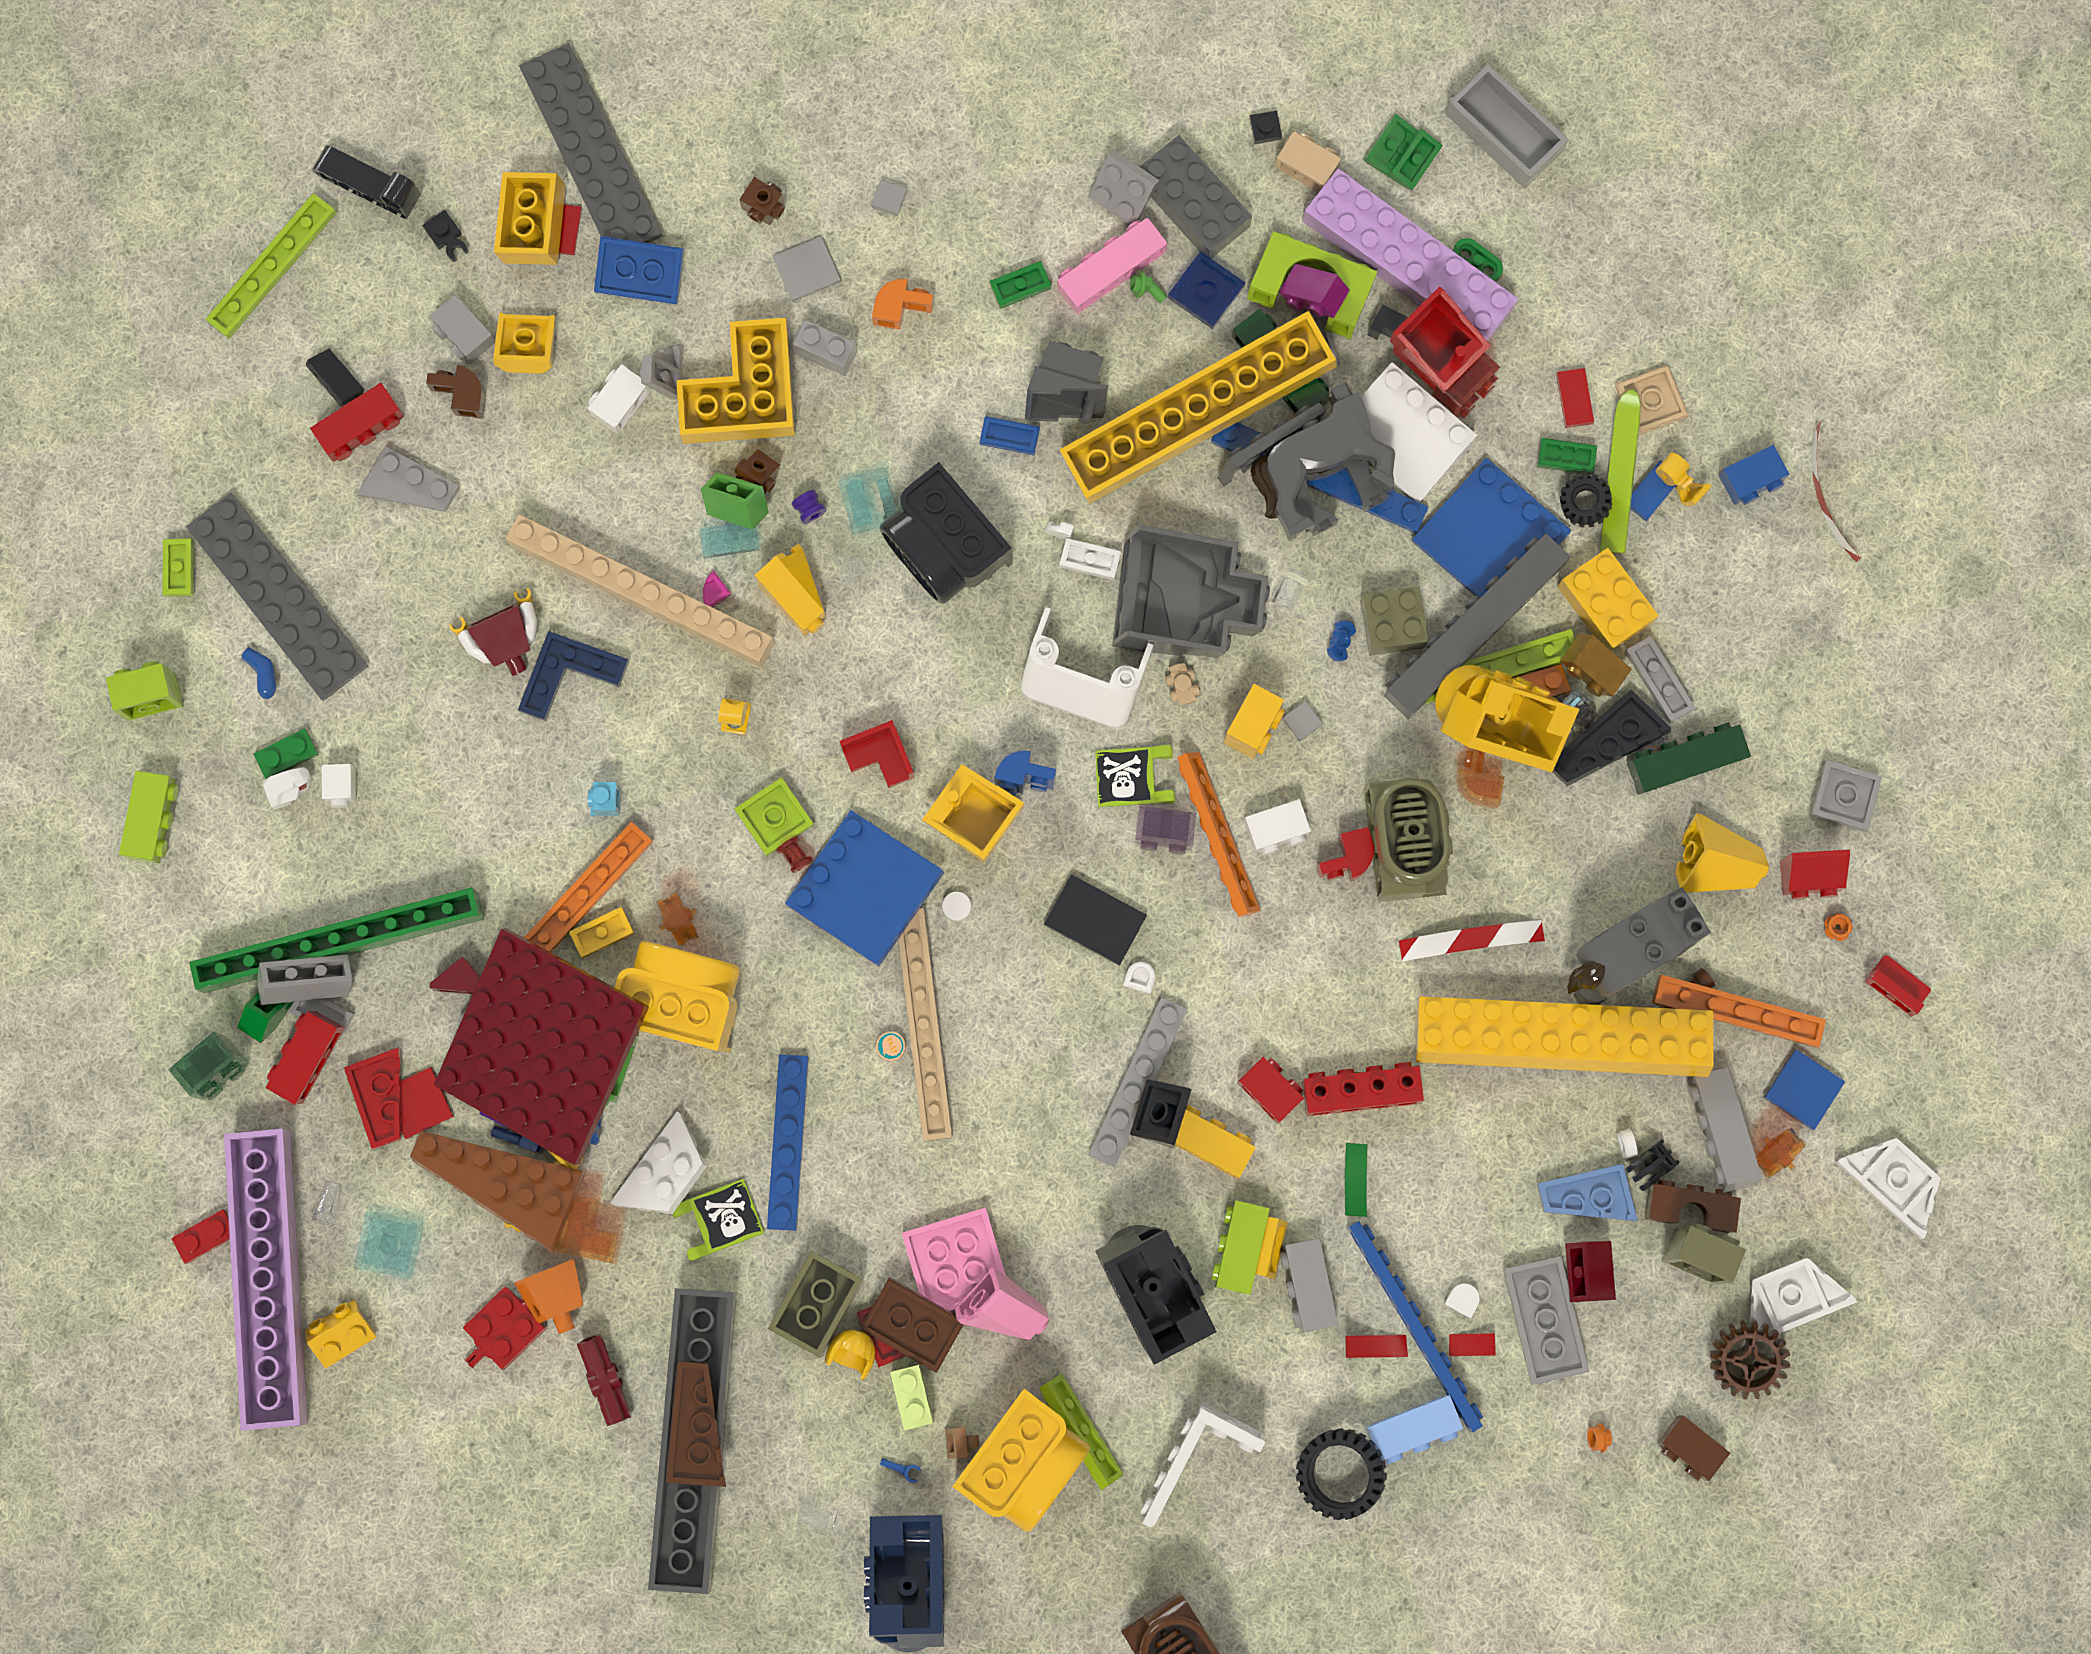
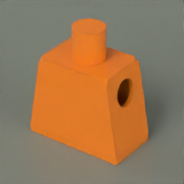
(553, 1294)

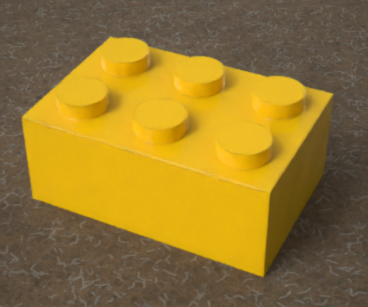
(529, 218)
(1607, 600)

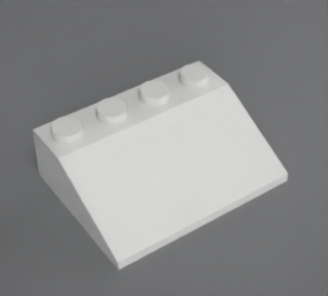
(1419, 430)

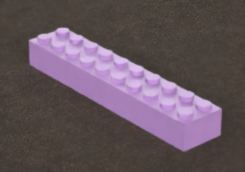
(265, 1279)

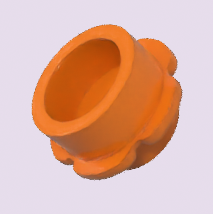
(1845, 926)
(1599, 1438)

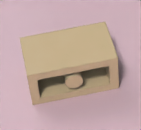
(1307, 161)

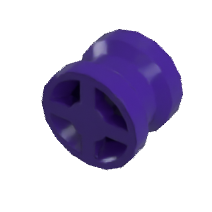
(809, 506)

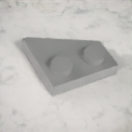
(662, 370)

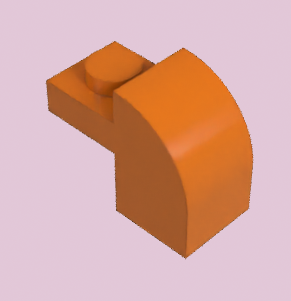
(895, 298)

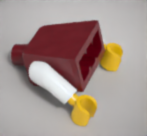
(501, 635)

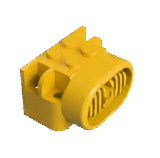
(1503, 716)
(685, 995)
(1023, 1463)

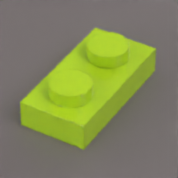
(178, 568)

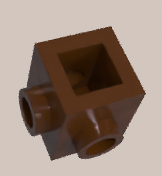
(762, 201)
(758, 470)

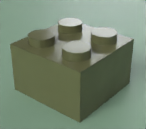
(1394, 621)

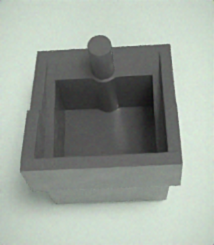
(1066, 385)

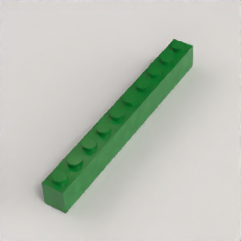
(340, 938)

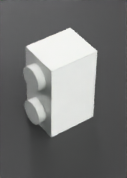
(618, 399)
(1277, 827)

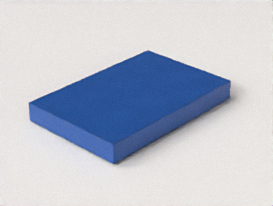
(639, 270)

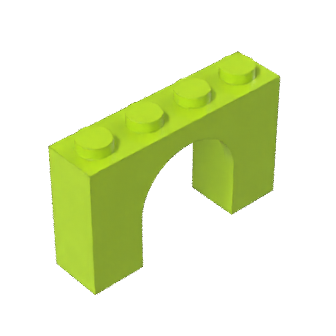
(1279, 261)

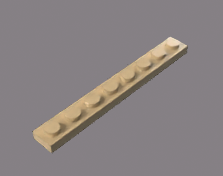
(924, 1030)

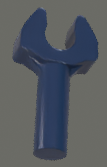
(515, 1138)

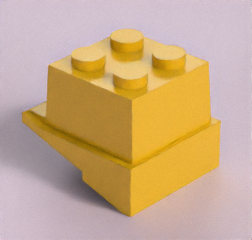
(973, 813)

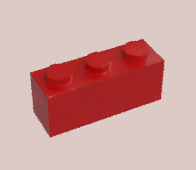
(357, 423)
(304, 1057)

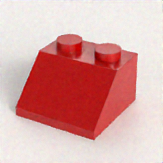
(1814, 873)

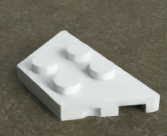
(664, 1172)
(1896, 1181)
(1795, 1296)

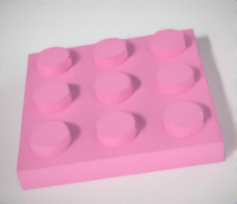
(952, 1256)

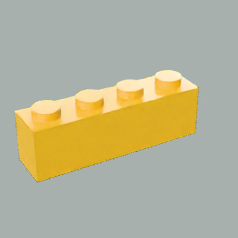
(1214, 1144)

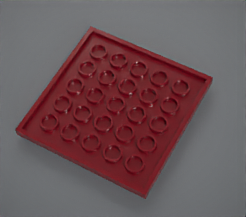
(541, 1046)

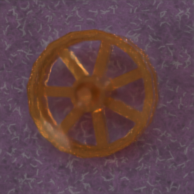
(677, 919)
(1779, 1152)

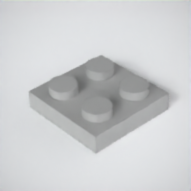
(1123, 188)
(1846, 796)

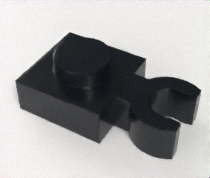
(444, 233)

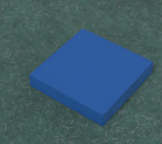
(1804, 1089)

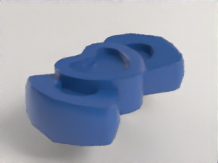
(1341, 640)

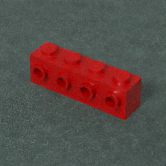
(1362, 1090)

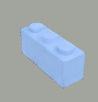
(1415, 1428)

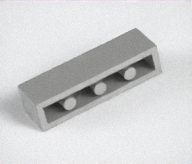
(1725, 1131)

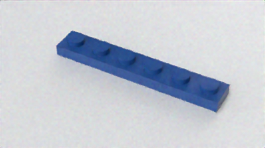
(787, 1142)

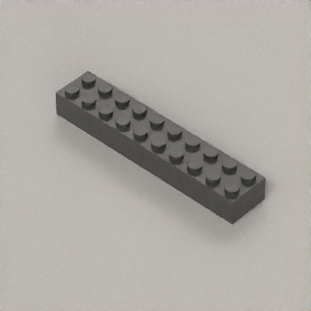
(687, 1512)

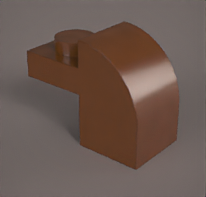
(467, 391)

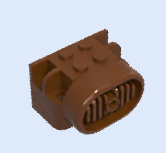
(1169, 1630)

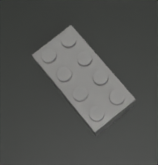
(1506, 126)

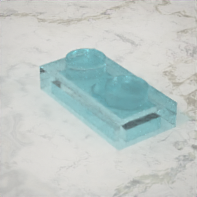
(728, 540)

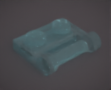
(859, 501)

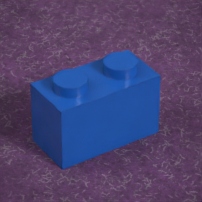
(1753, 475)

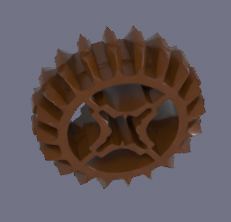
(1748, 1383)

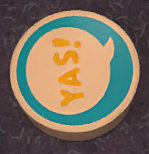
(890, 1046)

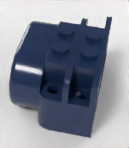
(906, 1582)

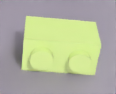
(912, 1397)

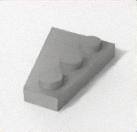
(407, 482)

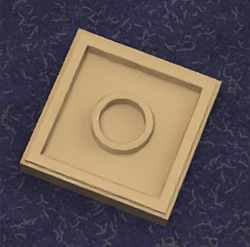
(1658, 397)

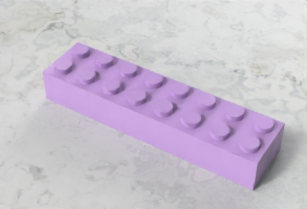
(1404, 252)

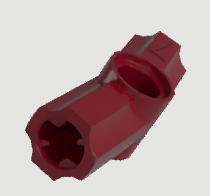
(604, 1380)

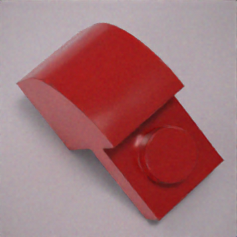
(1357, 856)

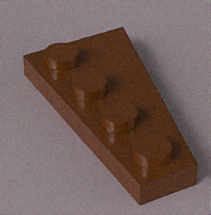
(694, 1440)

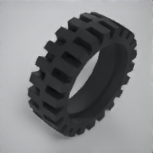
(1311, 1490)

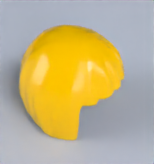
(852, 1350)

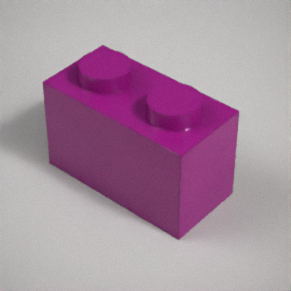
(1314, 291)

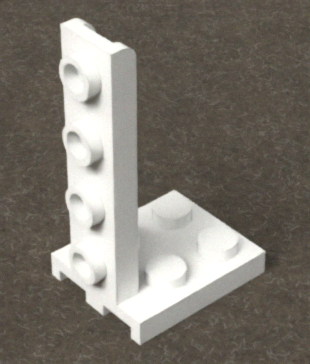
(1221, 1425)

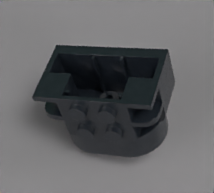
(944, 536)
(1156, 1290)

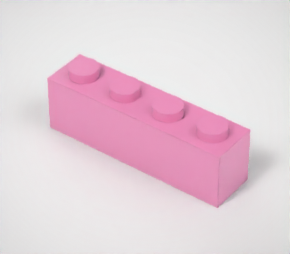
(1111, 265)

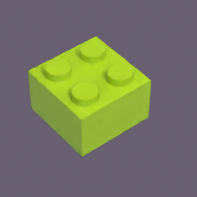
(144, 691)

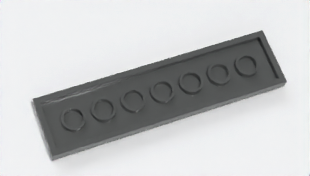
(589, 146)
(277, 596)

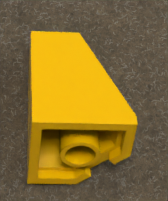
(792, 589)
(1718, 859)

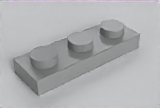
(1660, 679)

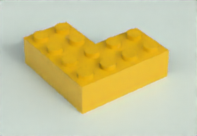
(753, 400)

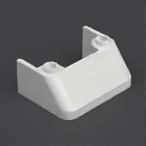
(1076, 692)

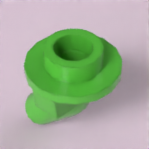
(1141, 284)

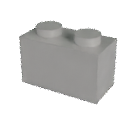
(462, 329)
(824, 348)

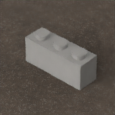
(304, 979)
(1309, 1286)

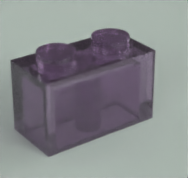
(1165, 829)

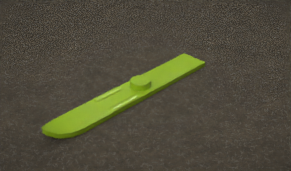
(1622, 472)

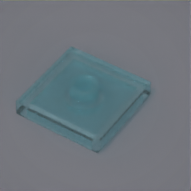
(389, 1244)

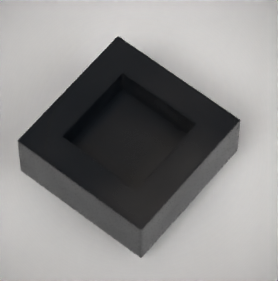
(1265, 127)

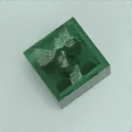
(209, 1067)

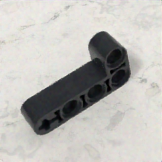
(391, 193)

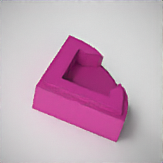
(714, 590)

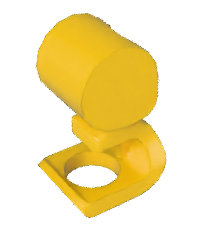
(1674, 472)
(734, 713)

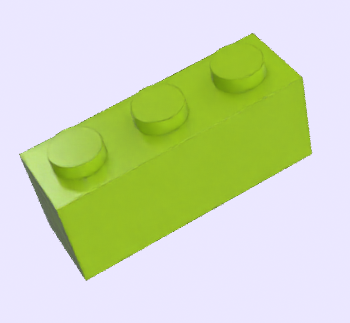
(148, 817)
(1240, 1247)

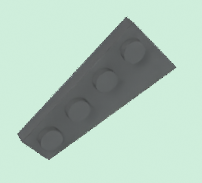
(1242, 458)

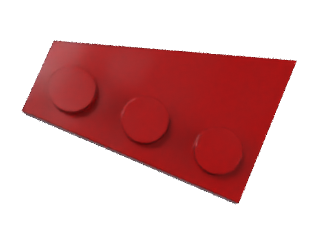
(378, 1096)

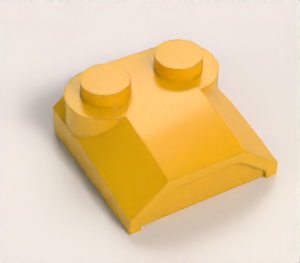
(524, 343)

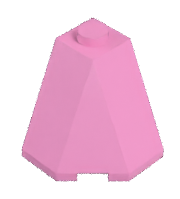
(1002, 1308)

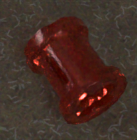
(794, 854)

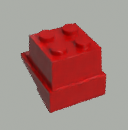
(1438, 341)

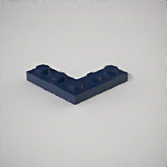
(561, 654)

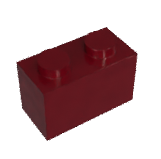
(1590, 1271)

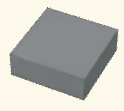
(889, 197)
(1302, 721)

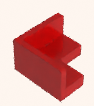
(879, 746)

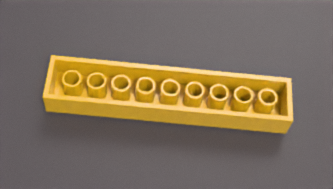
(1199, 407)
(1564, 1036)

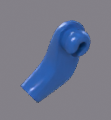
(265, 672)

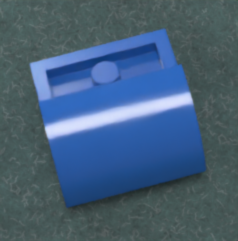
(1018, 770)

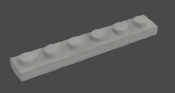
(1144, 1066)

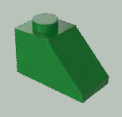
(262, 1020)

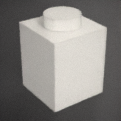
(339, 784)

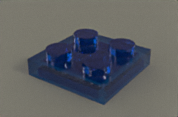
(1206, 290)

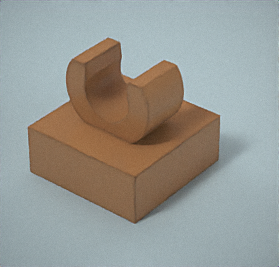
(958, 1442)

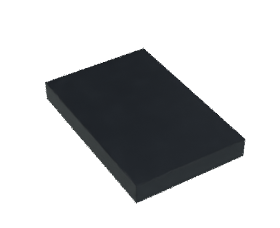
(1095, 920)

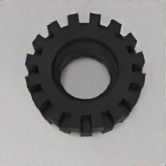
(1580, 484)

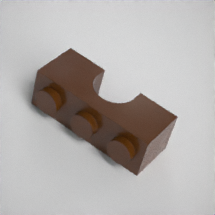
(1718, 1209)

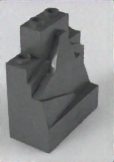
(1185, 594)

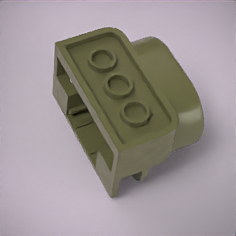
(1402, 862)

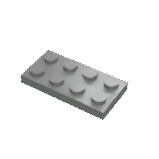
(1546, 1320)

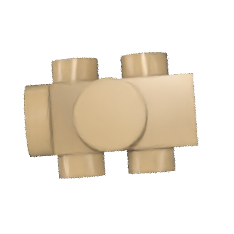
(1181, 679)

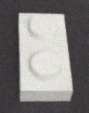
(1090, 559)

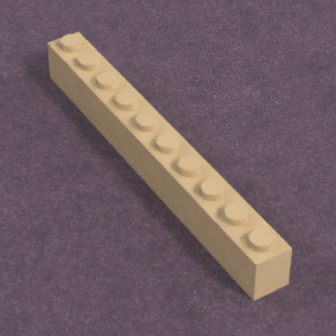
(640, 591)

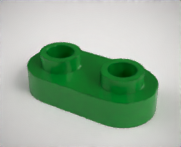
(1480, 257)

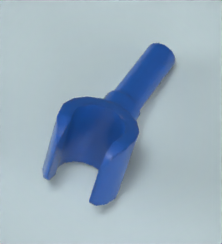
(902, 1469)

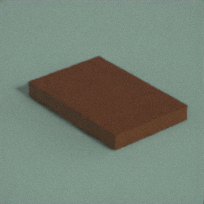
(912, 1324)

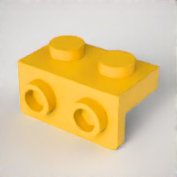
(338, 1333)

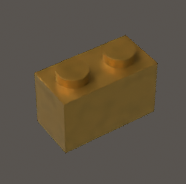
(1595, 665)

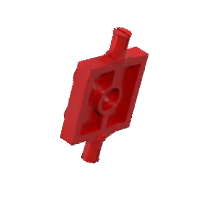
(502, 1330)

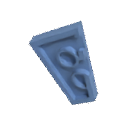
(1590, 1194)

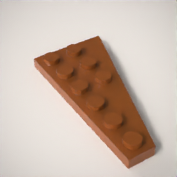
(512, 1187)

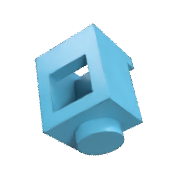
(604, 799)

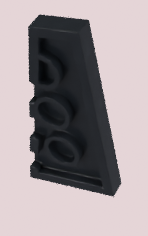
(1612, 736)

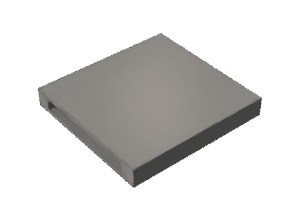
(806, 269)

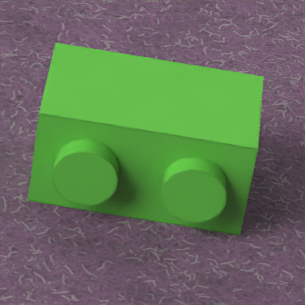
(734, 500)

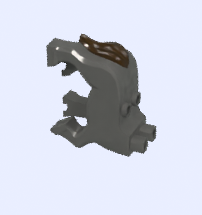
(1319, 452)
(1636, 947)

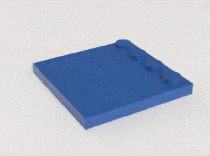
(1485, 528)
(864, 888)

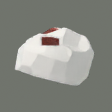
(286, 786)

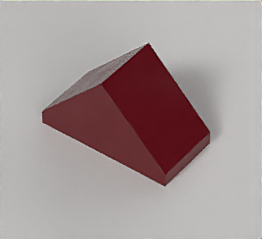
(458, 978)

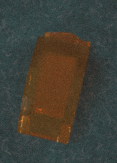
(1476, 786)

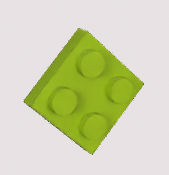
(773, 816)

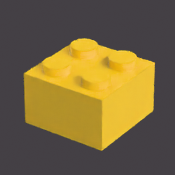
(1253, 722)

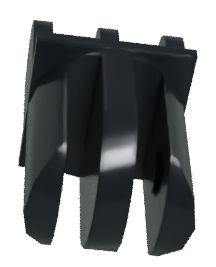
(1657, 1161)

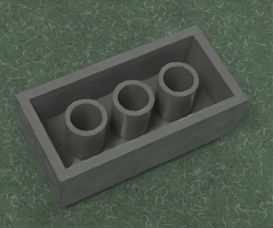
(1196, 198)

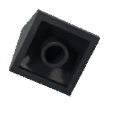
(1160, 1112)

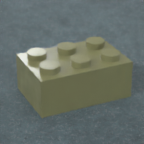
(1703, 1254)
(816, 1304)

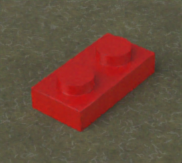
(203, 1237)

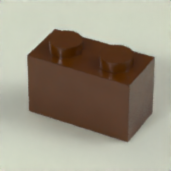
(1692, 1448)

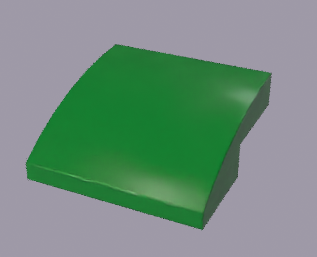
(1403, 152)

